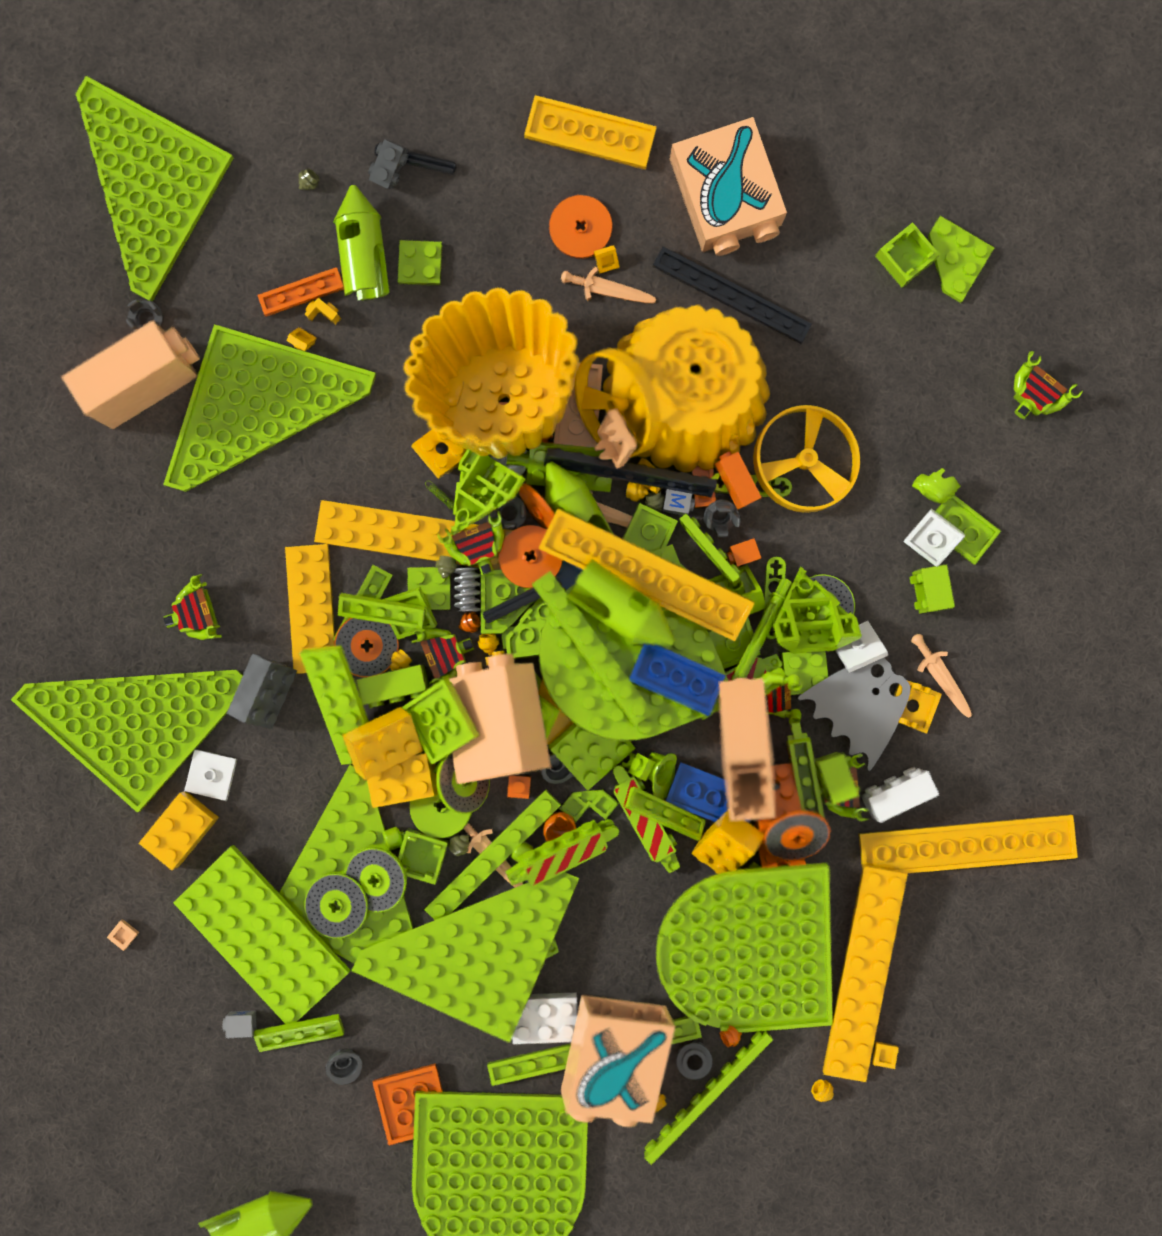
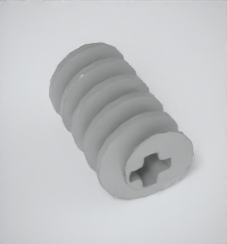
(467, 590)

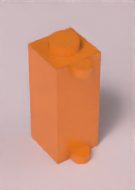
(737, 479)

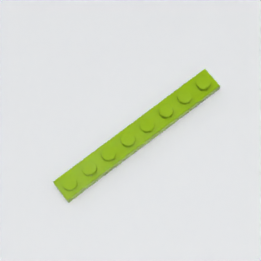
(592, 648)
(493, 856)
(700, 1102)

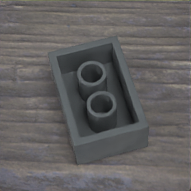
(261, 691)

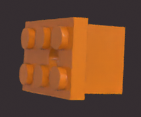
(785, 801)

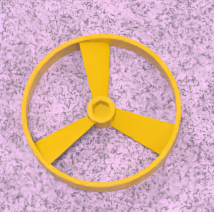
(625, 372)
(808, 459)

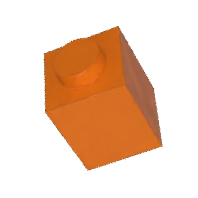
(743, 553)
(519, 786)

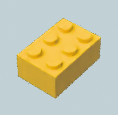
(382, 743)
(404, 782)
(178, 830)
(727, 844)

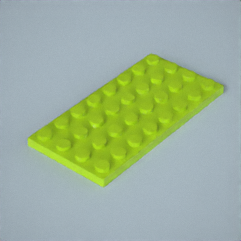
(261, 936)

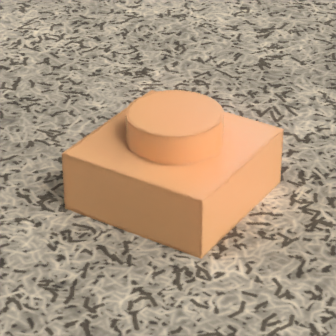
(123, 935)

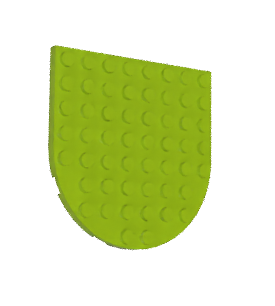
(586, 699)
(751, 949)
(497, 1164)

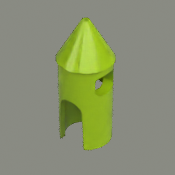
(361, 247)
(573, 496)
(621, 606)
(266, 1216)

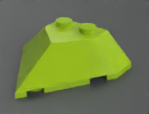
(481, 488)
(813, 619)

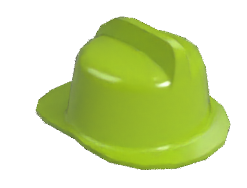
(662, 773)

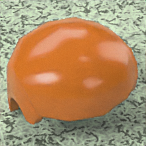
(557, 825)

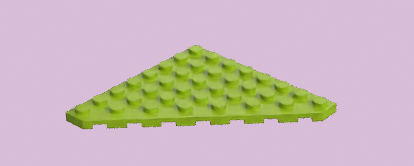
(152, 180)
(252, 399)
(132, 727)
(344, 830)
(476, 959)

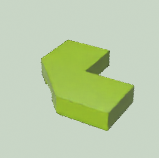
(596, 799)

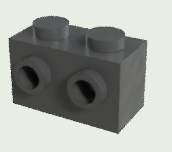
(388, 164)

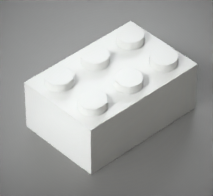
(899, 794)
(547, 1019)

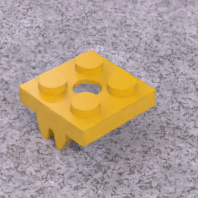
(438, 463)
(928, 702)

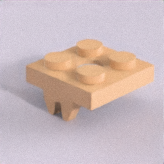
(611, 434)

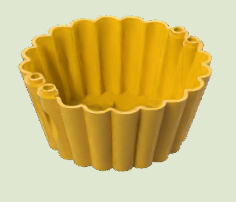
(487, 352)
(698, 412)

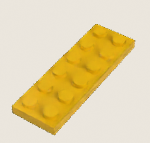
(590, 132)
(309, 599)

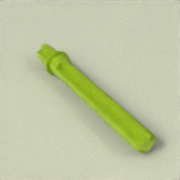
(763, 629)

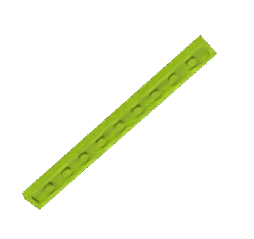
(556, 1058)

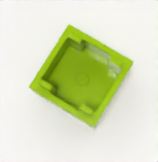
(907, 255)
(932, 589)
(835, 778)
(422, 855)

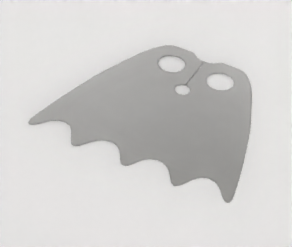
(856, 711)

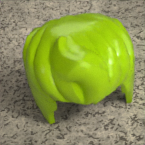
(935, 487)

